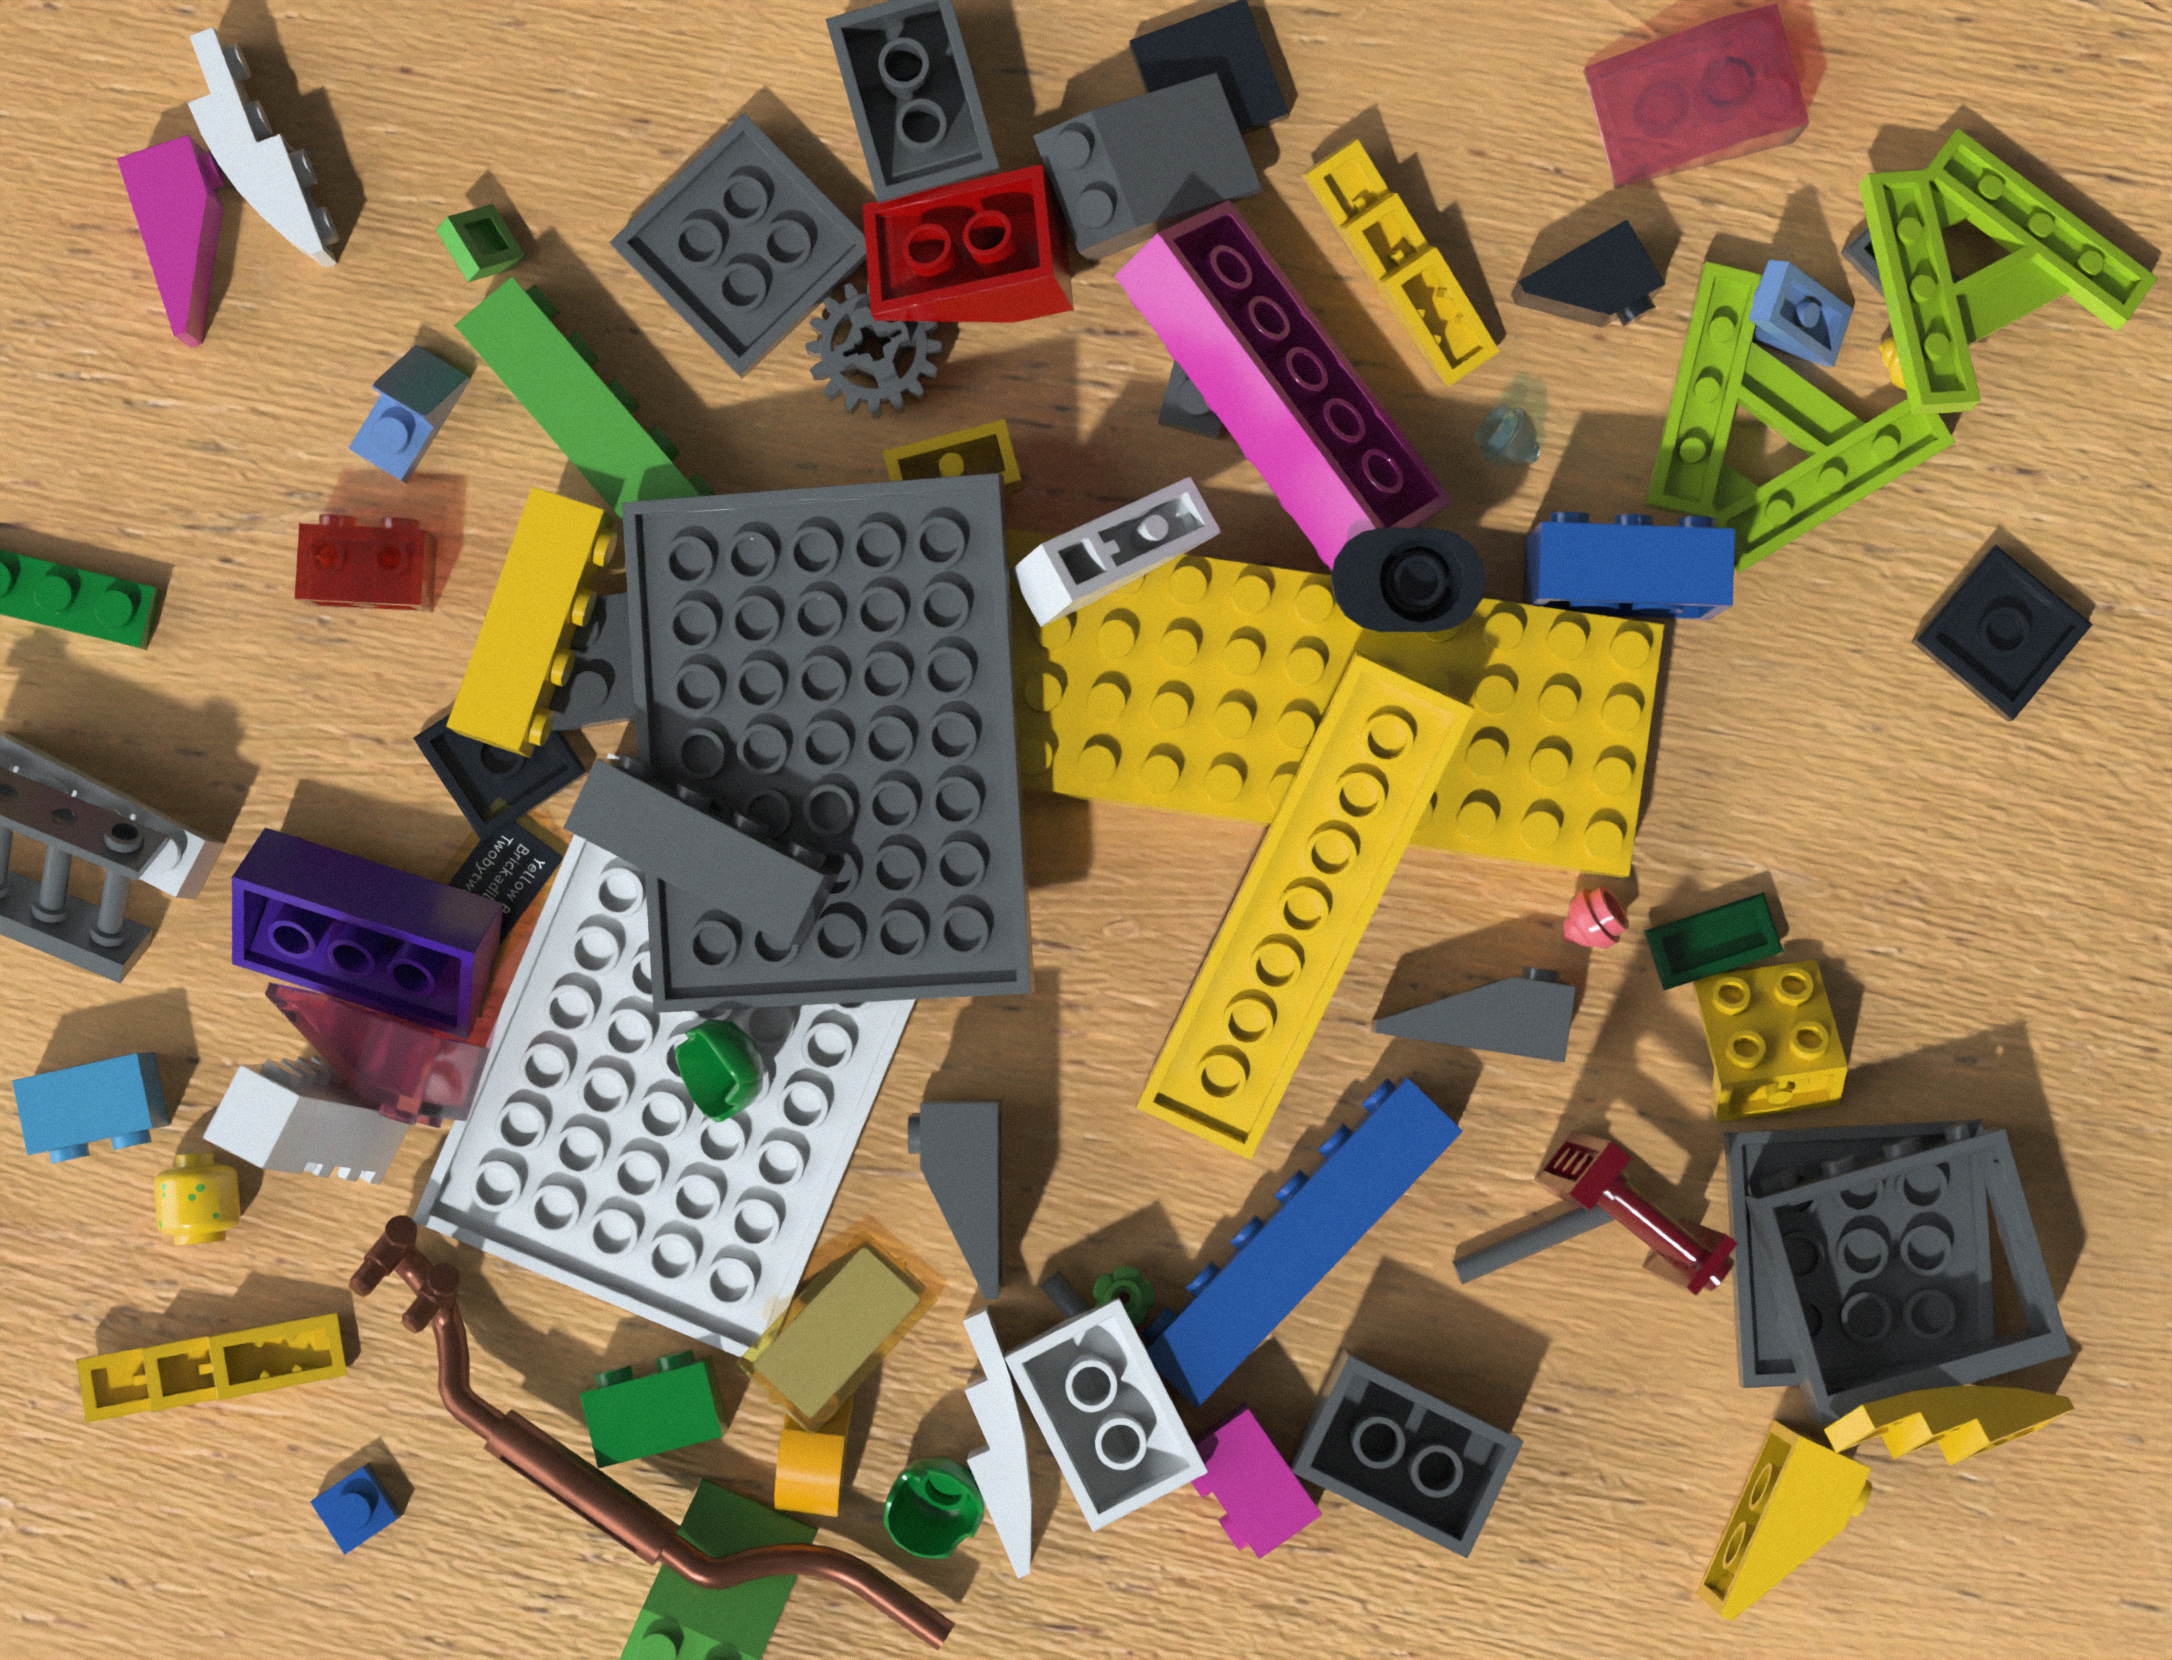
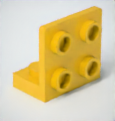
(1770, 1041)

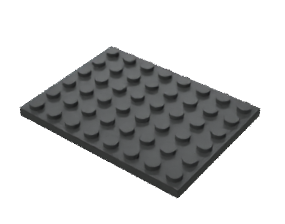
(856, 694)

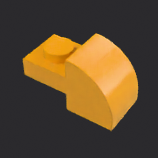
(813, 1467)

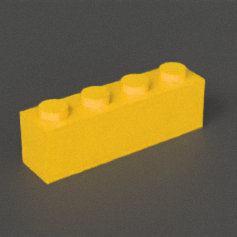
(533, 622)

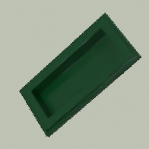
(1713, 941)

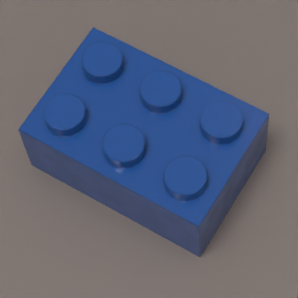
(1630, 566)

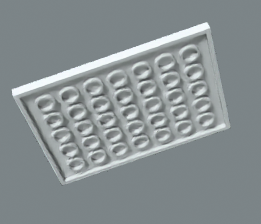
(604, 1165)

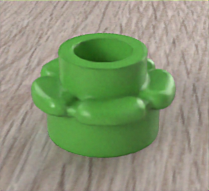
(1126, 1280)

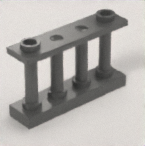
(43, 912)

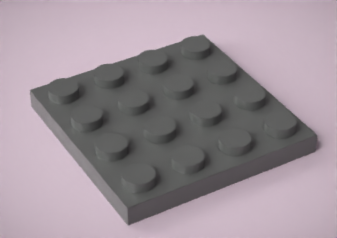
(1877, 1267)

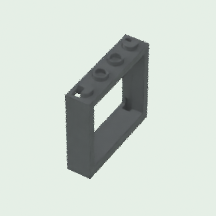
(2038, 1343)

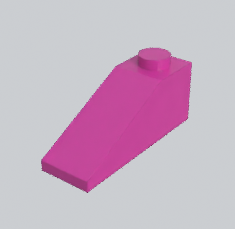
(180, 225)

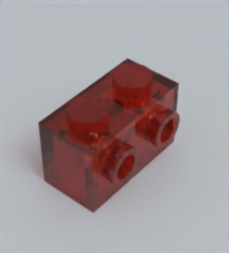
(366, 565)

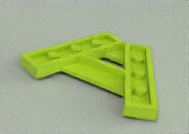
(1940, 319)
(1726, 368)

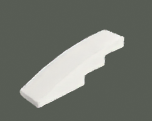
(1003, 1463)

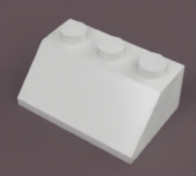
(1105, 1413)

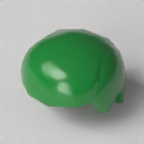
(720, 1068)
(933, 1507)

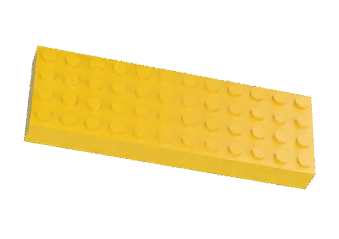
(1218, 671)

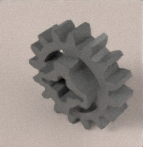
(851, 360)

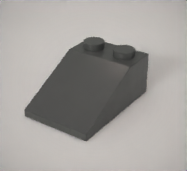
(912, 96)
(1146, 164)
(963, 1168)

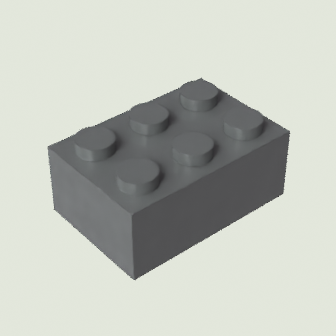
(1405, 1453)

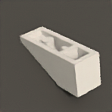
(1113, 551)

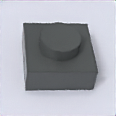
(1186, 408)

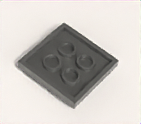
(742, 246)

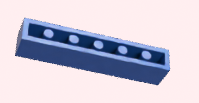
(1299, 1240)

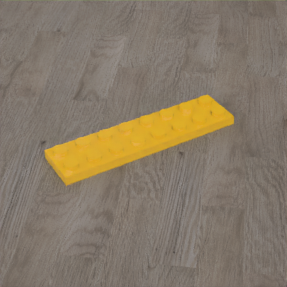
(1304, 904)

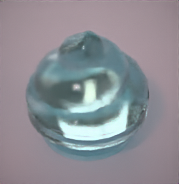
(1508, 437)

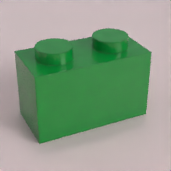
(653, 1409)

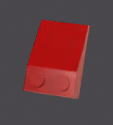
(970, 252)

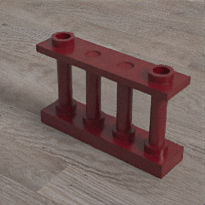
(1591, 1173)

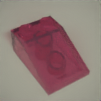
(1698, 97)
(400, 1064)

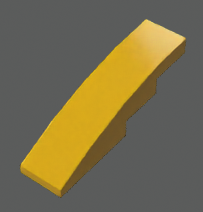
(1401, 262)
(211, 1367)
(1958, 1418)

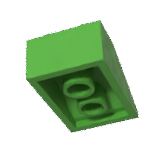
(714, 1624)

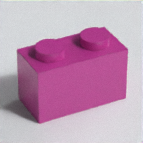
(1252, 1483)

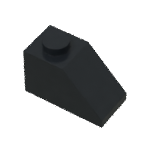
(1596, 281)

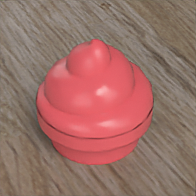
(1595, 919)

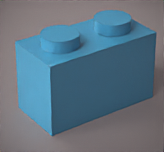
(91, 1104)

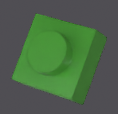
(480, 242)

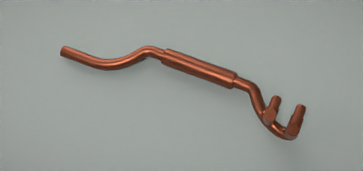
(587, 1488)

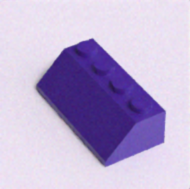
(364, 932)

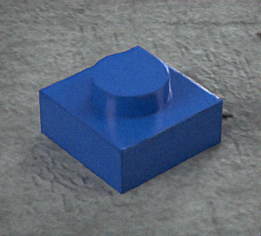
(356, 1508)

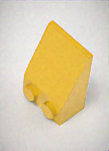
(1785, 1514)

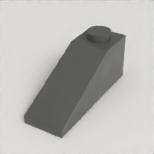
(1503, 1016)

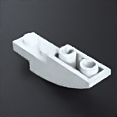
(263, 171)

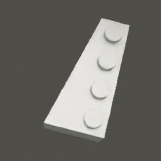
(306, 1120)

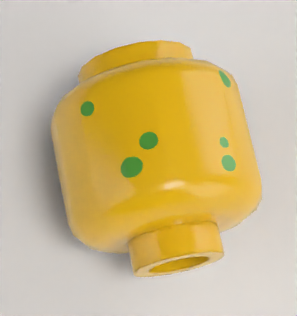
(197, 1199)

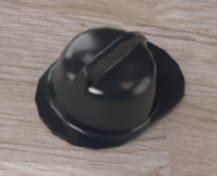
(1407, 579)

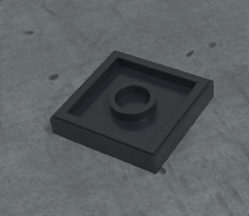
(1219, 43)
(2002, 633)
(481, 772)

